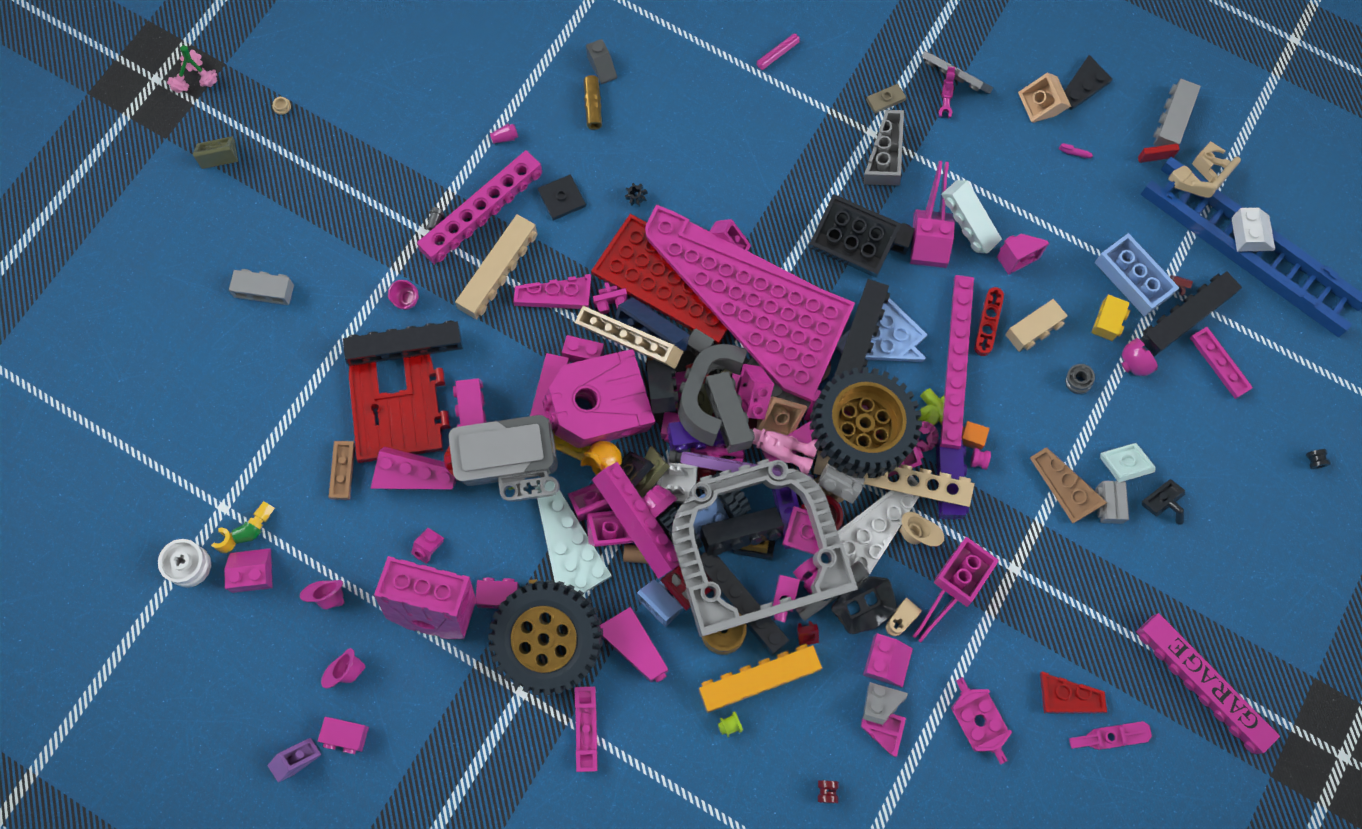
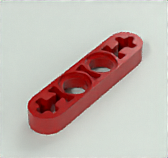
(992, 322)

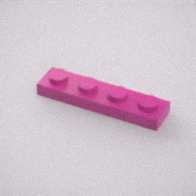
(1221, 362)

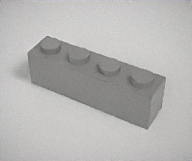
(1177, 113)

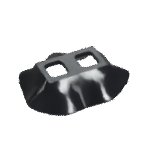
(868, 616)

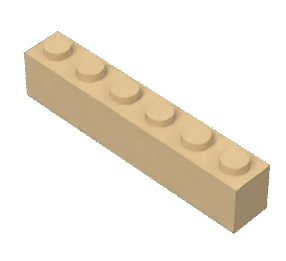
(496, 267)
(629, 337)

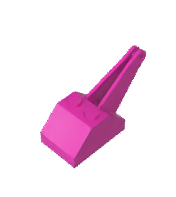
(933, 230)
(961, 578)

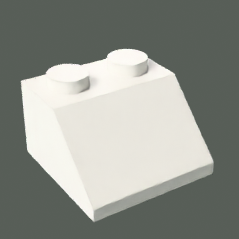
(1252, 230)

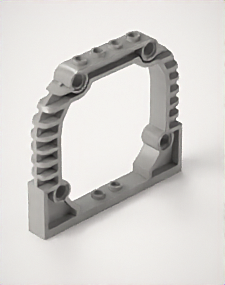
(714, 613)

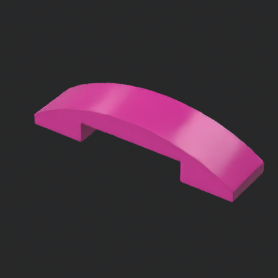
(586, 729)

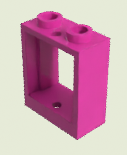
(757, 386)

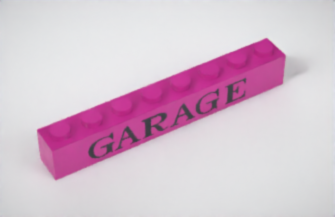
(1207, 684)

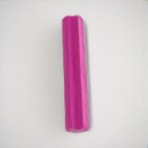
(778, 51)

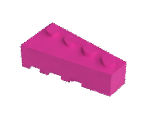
(469, 402)
(410, 471)

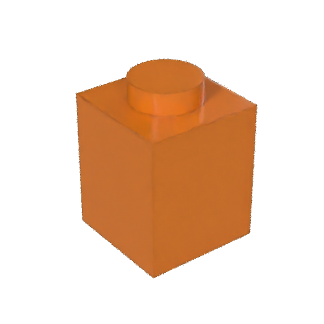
(974, 435)

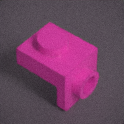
(426, 545)

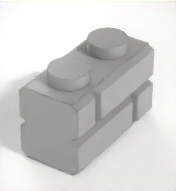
(841, 484)
(1117, 507)

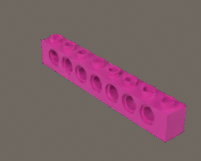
(482, 198)

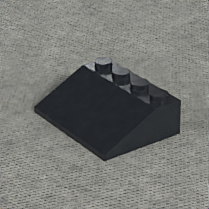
(854, 235)

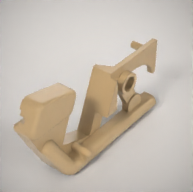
(1188, 182)

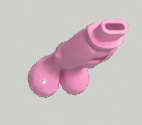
(782, 446)

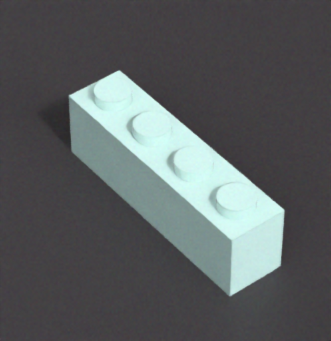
(971, 216)

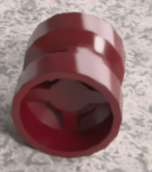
(828, 797)

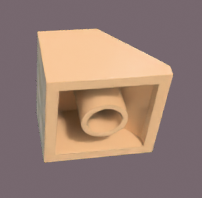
(1044, 98)

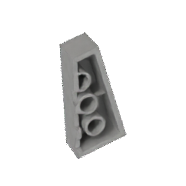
(886, 157)

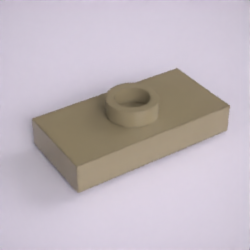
(886, 98)

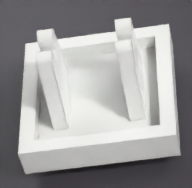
(679, 480)

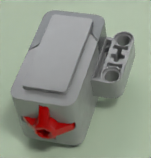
(505, 454)

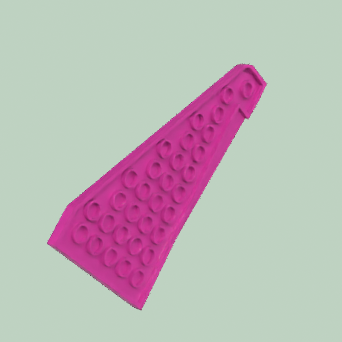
(771, 312)

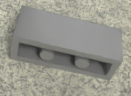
(261, 287)

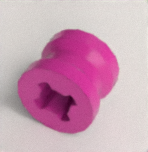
(980, 458)

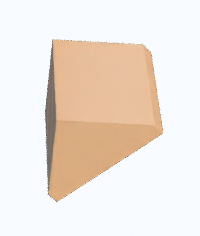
(782, 416)

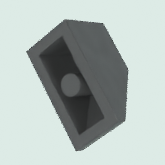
(601, 61)

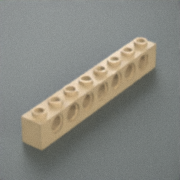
(964, 484)

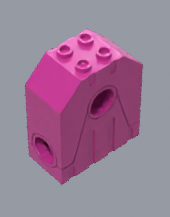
(613, 390)
(425, 598)

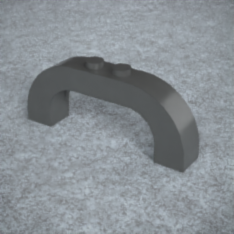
(693, 419)

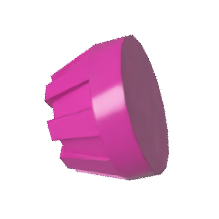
(659, 500)

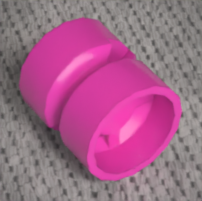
(802, 573)

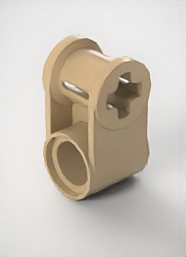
(904, 616)

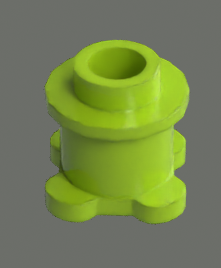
(730, 725)

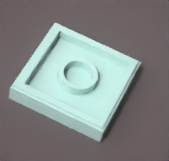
(1127, 462)

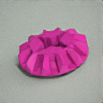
(932, 437)

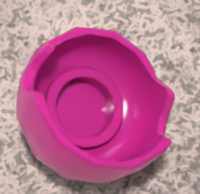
(403, 294)

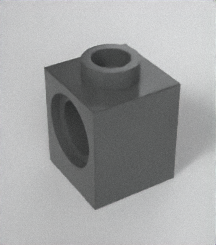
(698, 342)

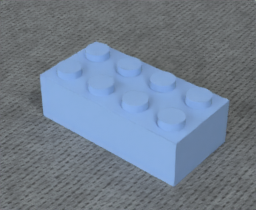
(1136, 274)

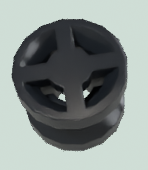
(1318, 459)

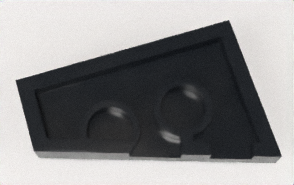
(1086, 82)

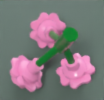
(191, 61)

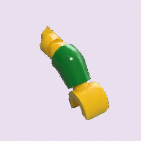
(246, 532)

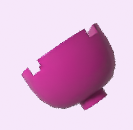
(1138, 359)

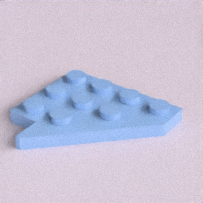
(895, 338)

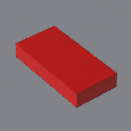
(1158, 153)

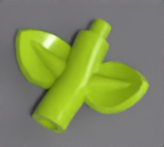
(934, 410)

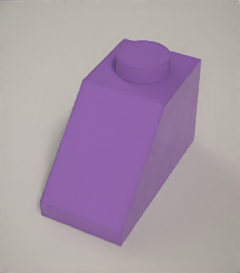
(293, 759)

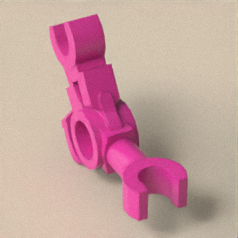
(947, 92)

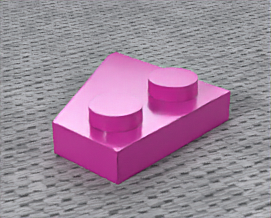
(888, 734)

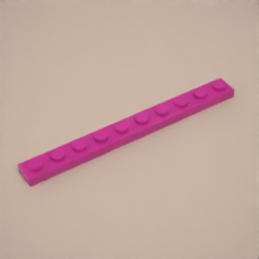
(957, 362)

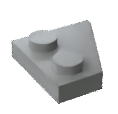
(882, 703)

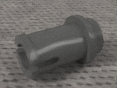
(435, 217)

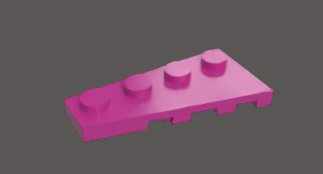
(555, 294)

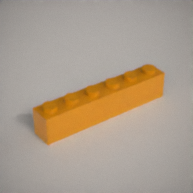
(759, 678)

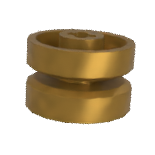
(725, 642)

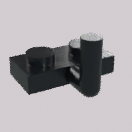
(1164, 498)

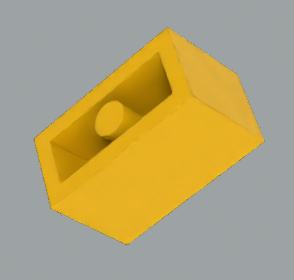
(1110, 318)

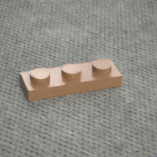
(342, 470)

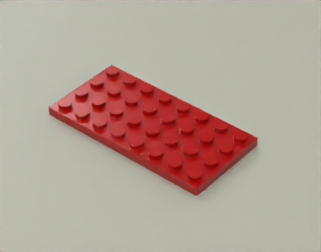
(647, 276)

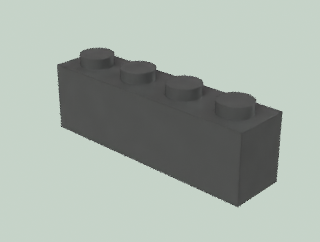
(728, 408)

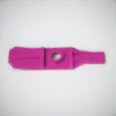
(1123, 735)

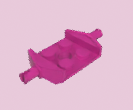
(993, 733)

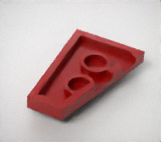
(1069, 697)

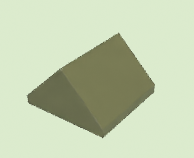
(216, 152)

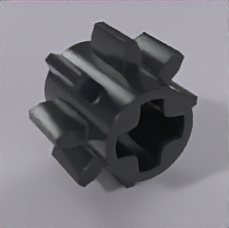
(631, 193)

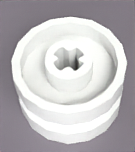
(184, 563)

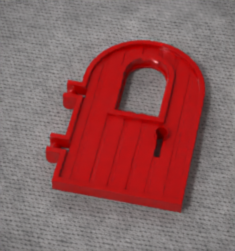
(403, 416)

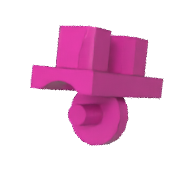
(608, 296)

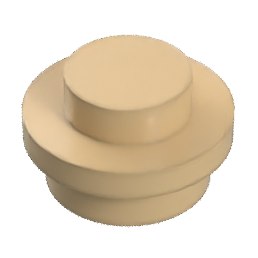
(281, 105)

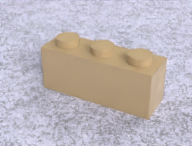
(1036, 326)

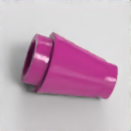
(504, 134)

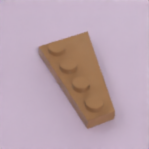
(1069, 489)

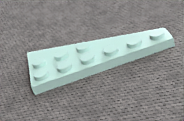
(568, 547)

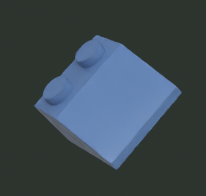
(659, 602)

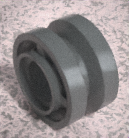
(1083, 371)

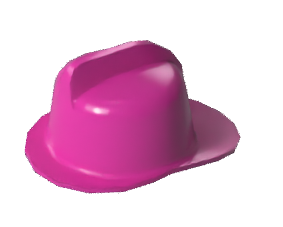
(324, 593)
(343, 669)

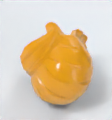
(601, 456)

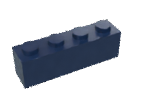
(646, 320)

